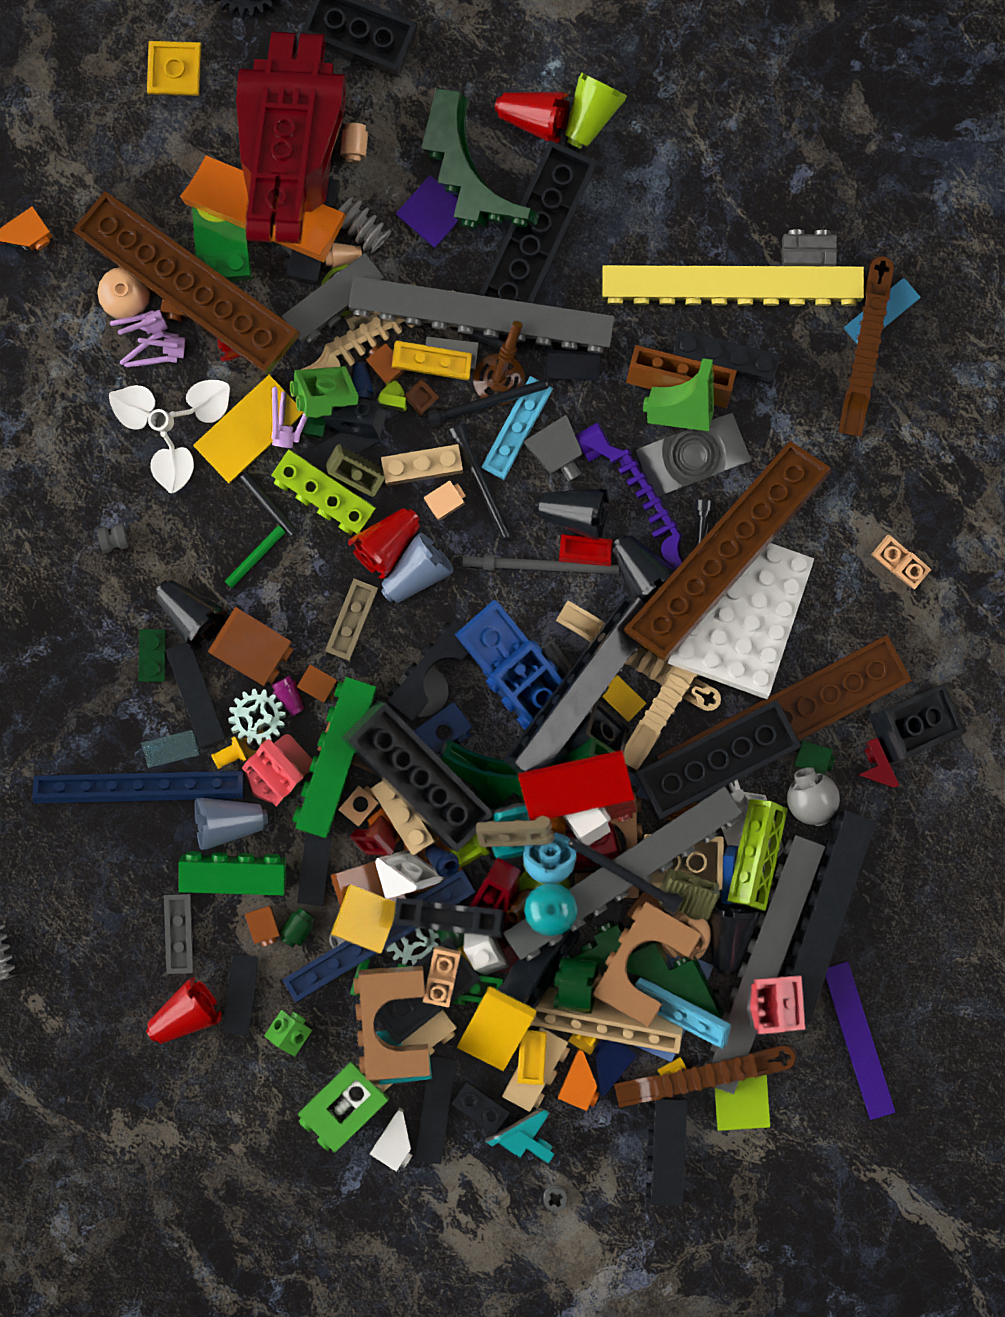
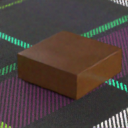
(420, 397)

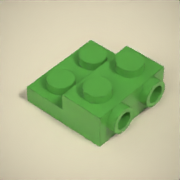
(321, 389)

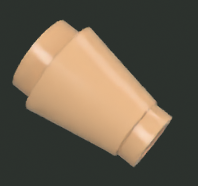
(342, 255)

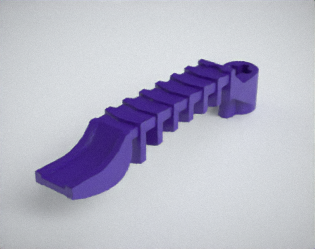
(595, 444)

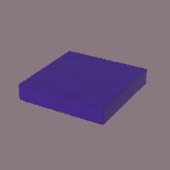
(430, 212)

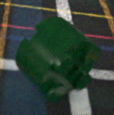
(575, 985)

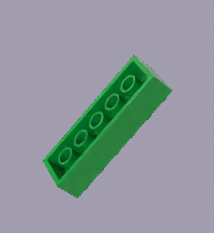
(335, 759)

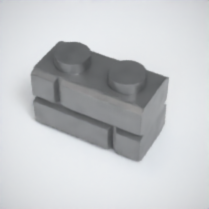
(809, 249)

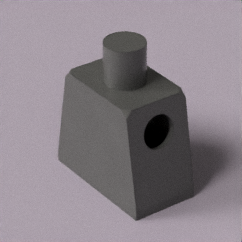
(556, 448)

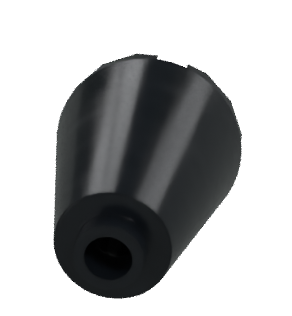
(576, 510)
(641, 567)
(190, 613)
(731, 934)

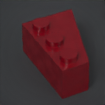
(499, 892)

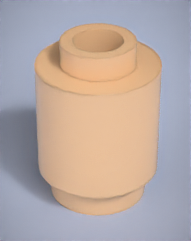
(354, 142)

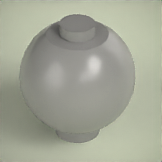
(813, 797)

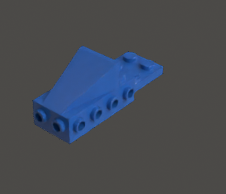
(510, 662)

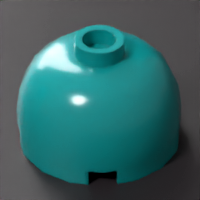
(550, 909)

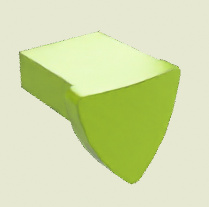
(392, 397)
(470, 851)

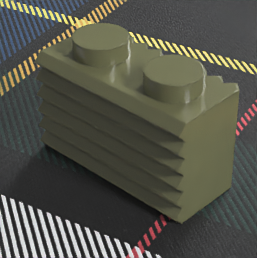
(355, 470)
(698, 893)

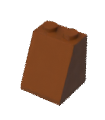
(251, 647)
(364, 877)

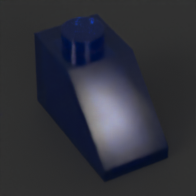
(611, 1062)

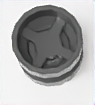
(113, 538)

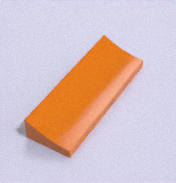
(223, 193)

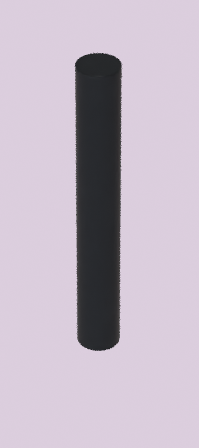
(267, 502)

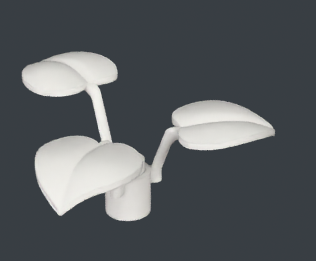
(135, 408)

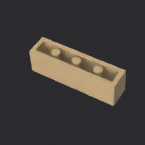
(435, 1030)

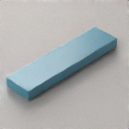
(515, 432)
(687, 1015)

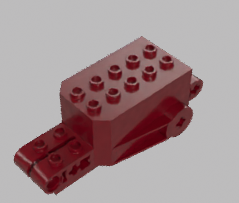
(287, 134)

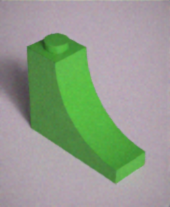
(686, 404)

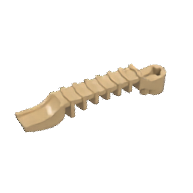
(354, 339)
(643, 661)
(656, 717)

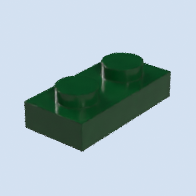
(152, 655)

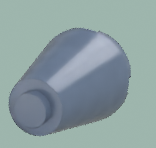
(416, 570)
(226, 821)

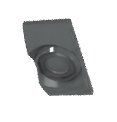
(693, 455)

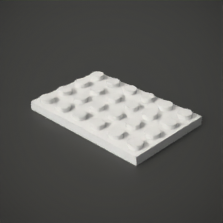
(750, 625)

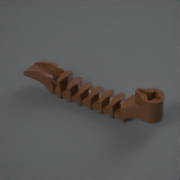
(866, 353)
(710, 1075)

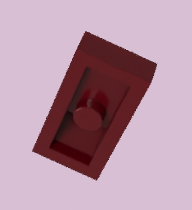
(882, 772)
(377, 839)

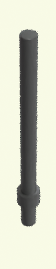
(488, 562)

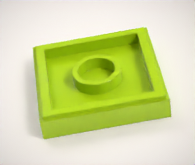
(745, 1108)

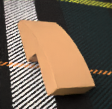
(901, 562)
(441, 976)

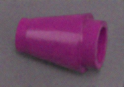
(288, 695)

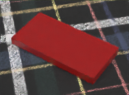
(576, 786)

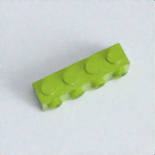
(322, 491)

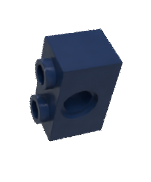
(449, 716)

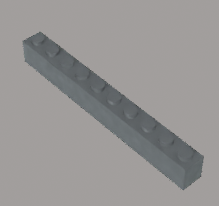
(480, 313)
(642, 859)
(771, 943)

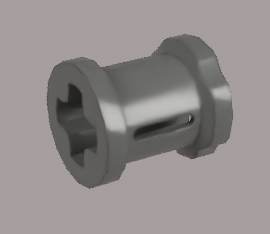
(557, 1190)

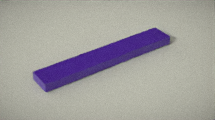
(859, 1041)

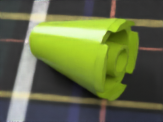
(591, 110)

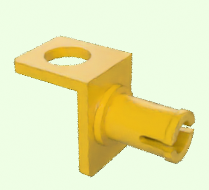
(237, 750)

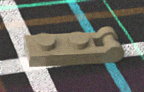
(515, 833)

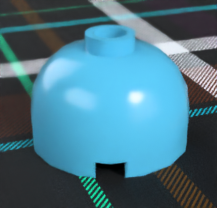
(550, 862)

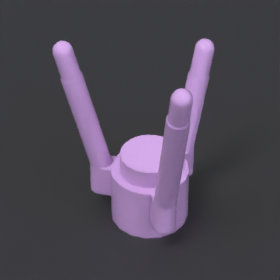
(152, 322)
(172, 345)
(283, 434)

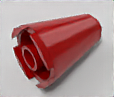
(535, 112)
(385, 541)
(184, 1013)

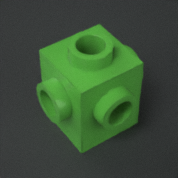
(288, 1032)

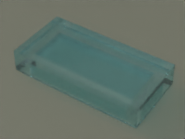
(170, 748)

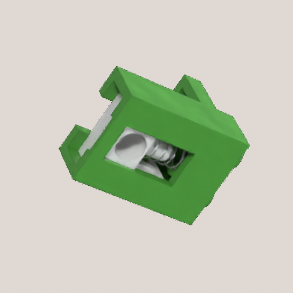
(321, 1119)

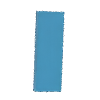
(901, 298)

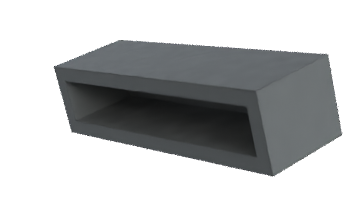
(329, 300)

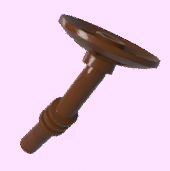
(500, 373)

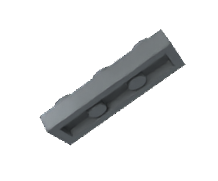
(178, 934)

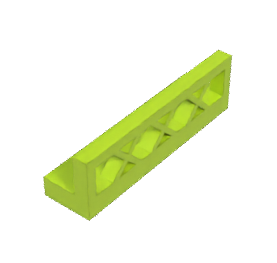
(754, 853)

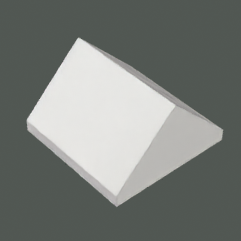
(405, 873)

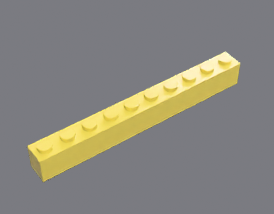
(733, 283)

